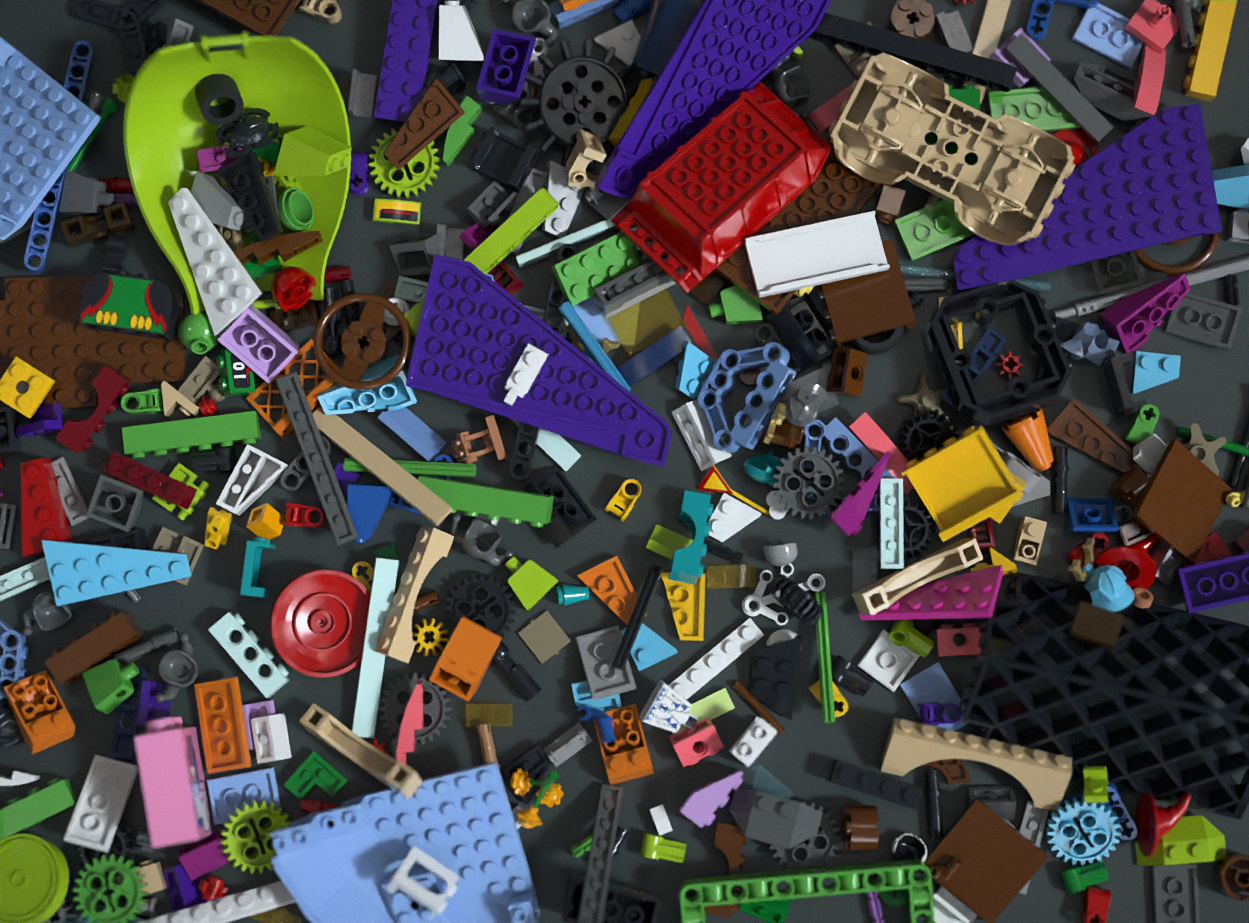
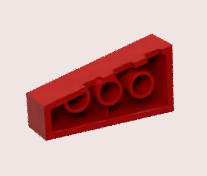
(41, 507)

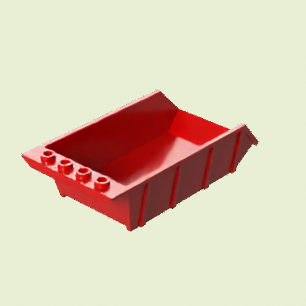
(723, 186)

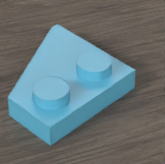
(1153, 369)
(692, 370)
(649, 648)
(583, 697)

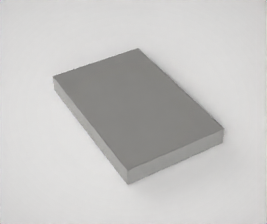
(597, 655)

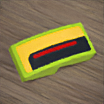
(396, 211)

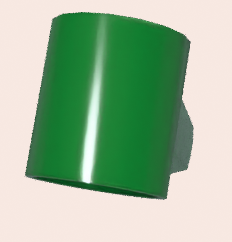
(1078, 877)

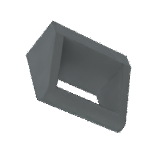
(401, 247)

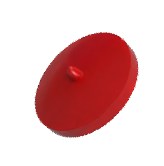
(320, 622)

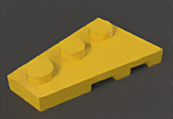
(687, 606)

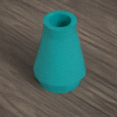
(571, 594)

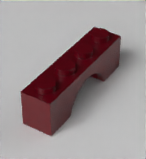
(109, 386)
(149, 480)

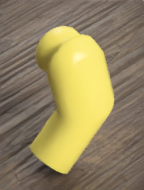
(1235, 498)

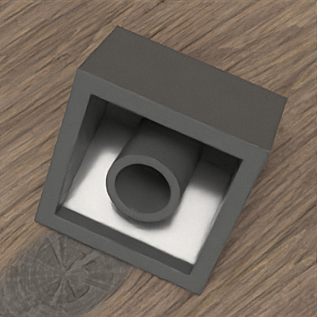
(115, 503)

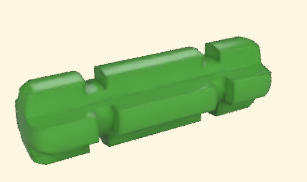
(578, 849)

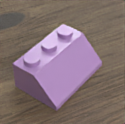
(259, 343)

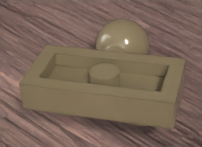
(200, 381)

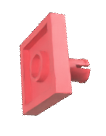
(1153, 24)

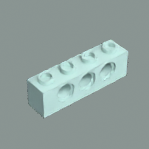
(222, 632)

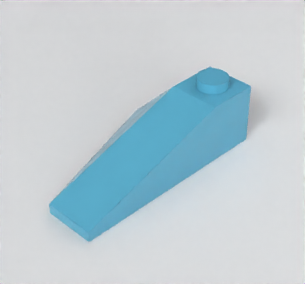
(390, 396)

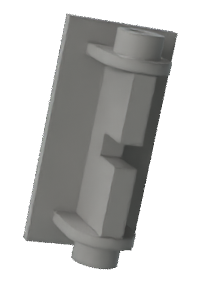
(567, 744)

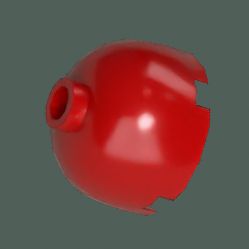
(292, 287)

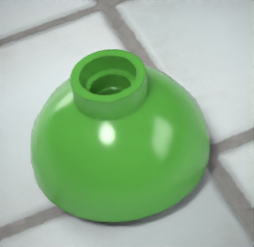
(295, 210)
(197, 334)

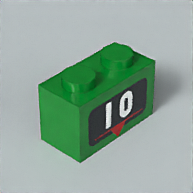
(235, 375)

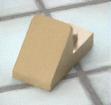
(173, 398)

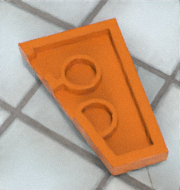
(612, 587)

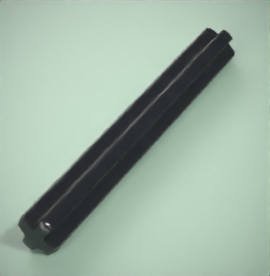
(637, 617)

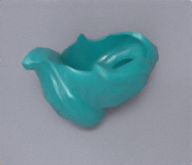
(762, 467)

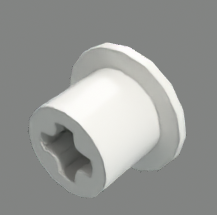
(401, 304)

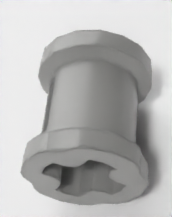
(149, 908)

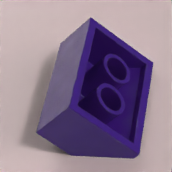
(505, 66)

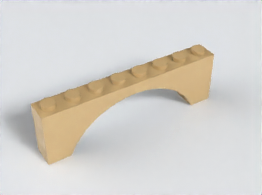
(916, 744)

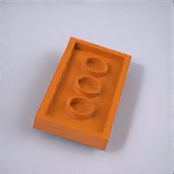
(222, 725)

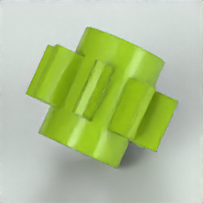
(122, 87)

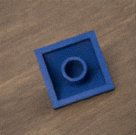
(1091, 515)

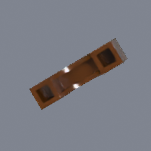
(728, 839)

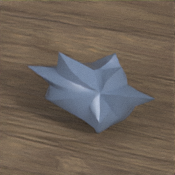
(1091, 344)

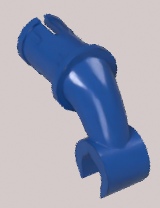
(603, 721)

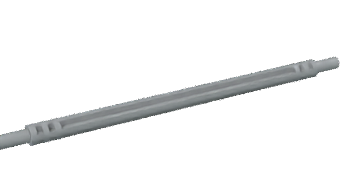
(1193, 278)

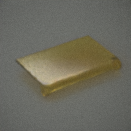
(646, 322)

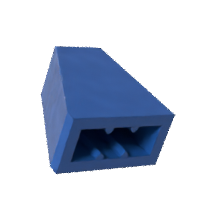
(367, 506)

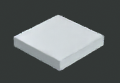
(888, 661)

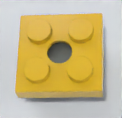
(24, 387)

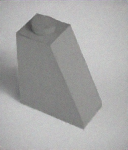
(217, 202)

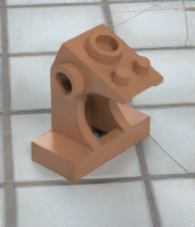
(462, 449)

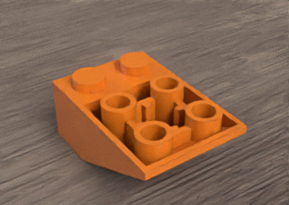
(465, 659)
(39, 712)
(628, 754)

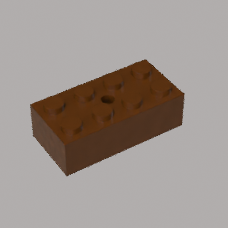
(94, 648)

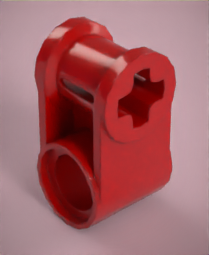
(299, 516)
(1078, 553)
(1096, 904)

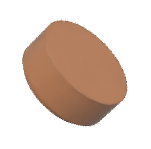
(1143, 598)

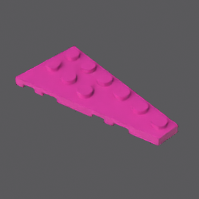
(953, 597)

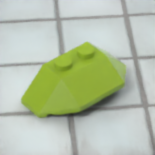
(1188, 842)

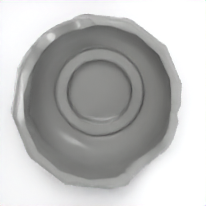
(781, 554)

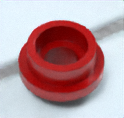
(207, 407)

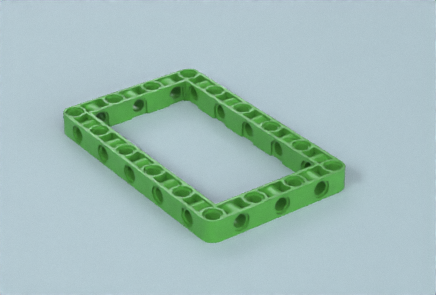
(808, 883)

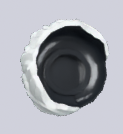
(909, 848)

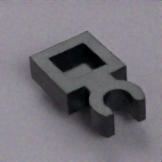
(155, 37)

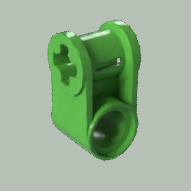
(146, 402)
(1140, 427)

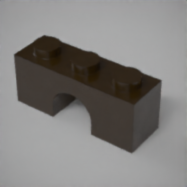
(88, 229)

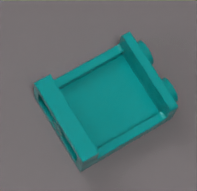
(252, 567)

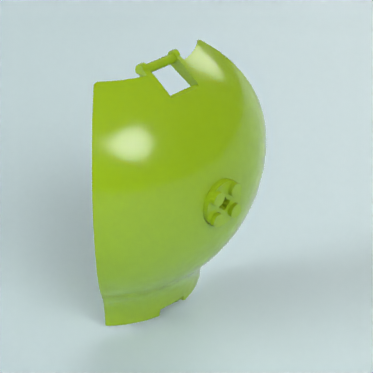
(167, 127)

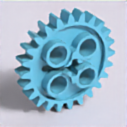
(1064, 840)

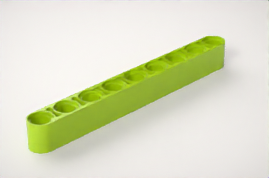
(501, 242)

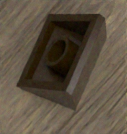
(1096, 625)

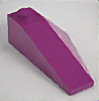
(1137, 314)
(854, 507)

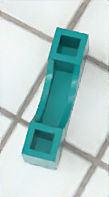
(686, 562)

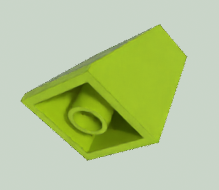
(311, 154)

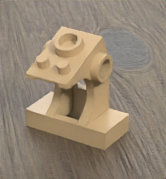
(586, 150)

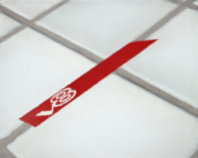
(699, 337)

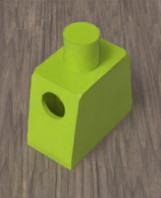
(529, 581)

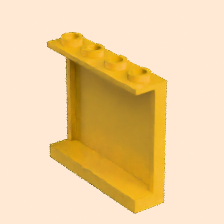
(963, 482)

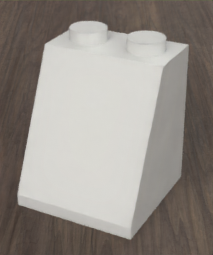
(457, 34)

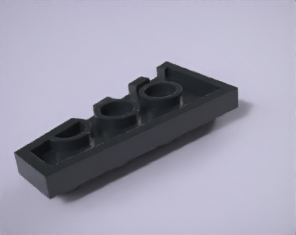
(250, 188)

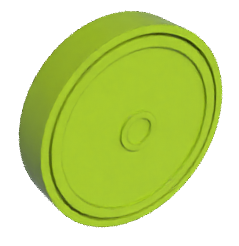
(31, 879)

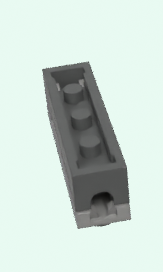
(631, 288)

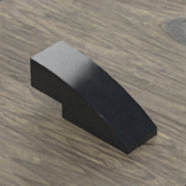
(133, 539)

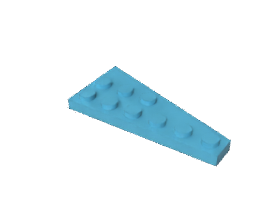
(100, 570)

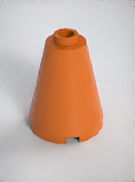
(1031, 438)

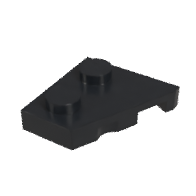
(534, 762)

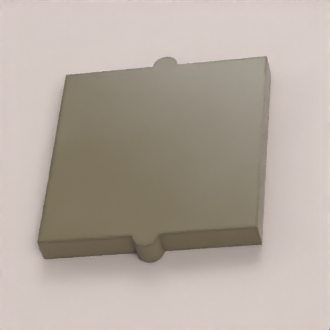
(544, 637)

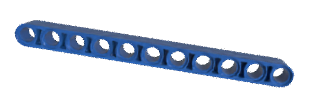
(50, 209)

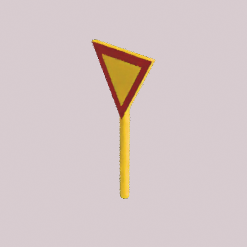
(714, 482)

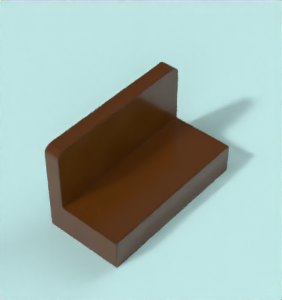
(785, 435)

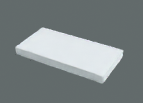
(101, 803)

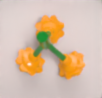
(548, 794)

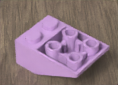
(704, 800)

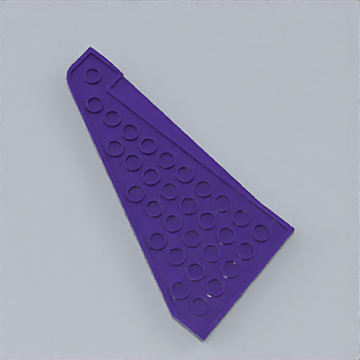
(716, 59)
(1126, 198)
(472, 342)

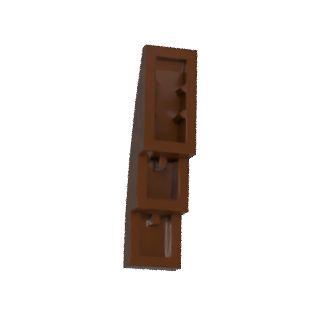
(285, 245)

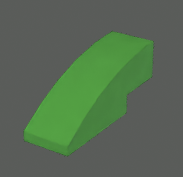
(460, 131)

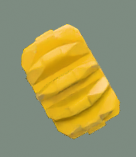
(437, 636)

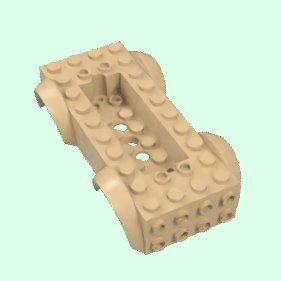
(995, 198)

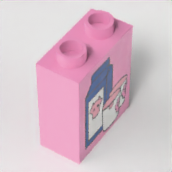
(173, 782)

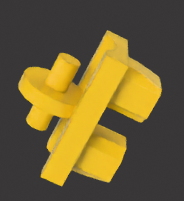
(217, 528)

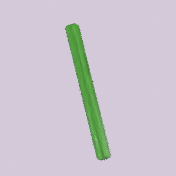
(421, 468)
(824, 661)

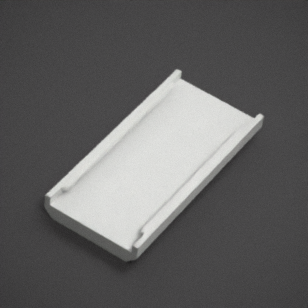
(815, 254)

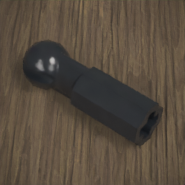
(332, 341)
(516, 673)

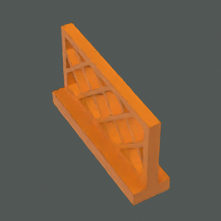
(284, 425)

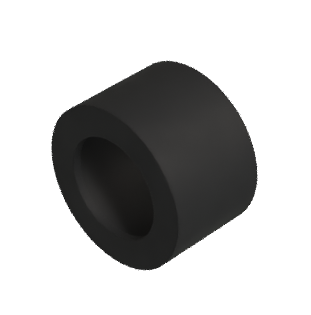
(214, 87)

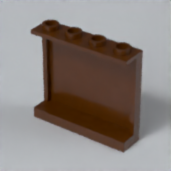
(868, 302)

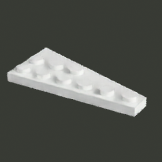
(218, 273)

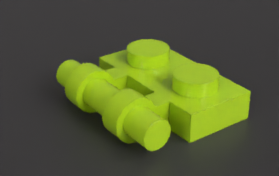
(187, 477)

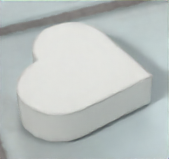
(776, 510)

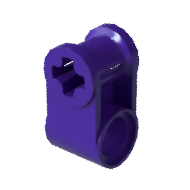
(359, 171)
(937, 713)

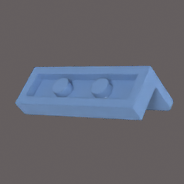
(585, 10)
(413, 432)

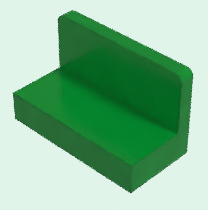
(769, 911)

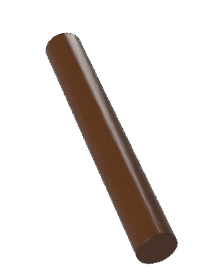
(758, 707)

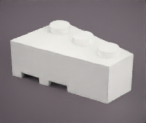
(250, 479)

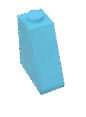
(1232, 186)

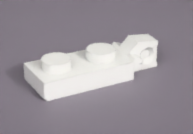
(524, 373)

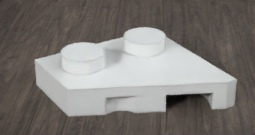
(730, 518)

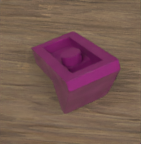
(476, 235)

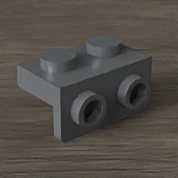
(490, 204)

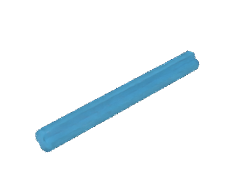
(591, 343)

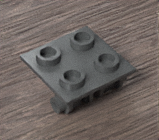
(605, 203)

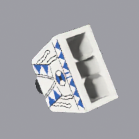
(667, 709)

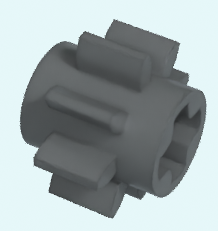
(144, 839)

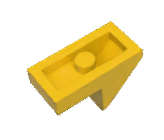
(997, 559)

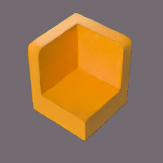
(265, 522)

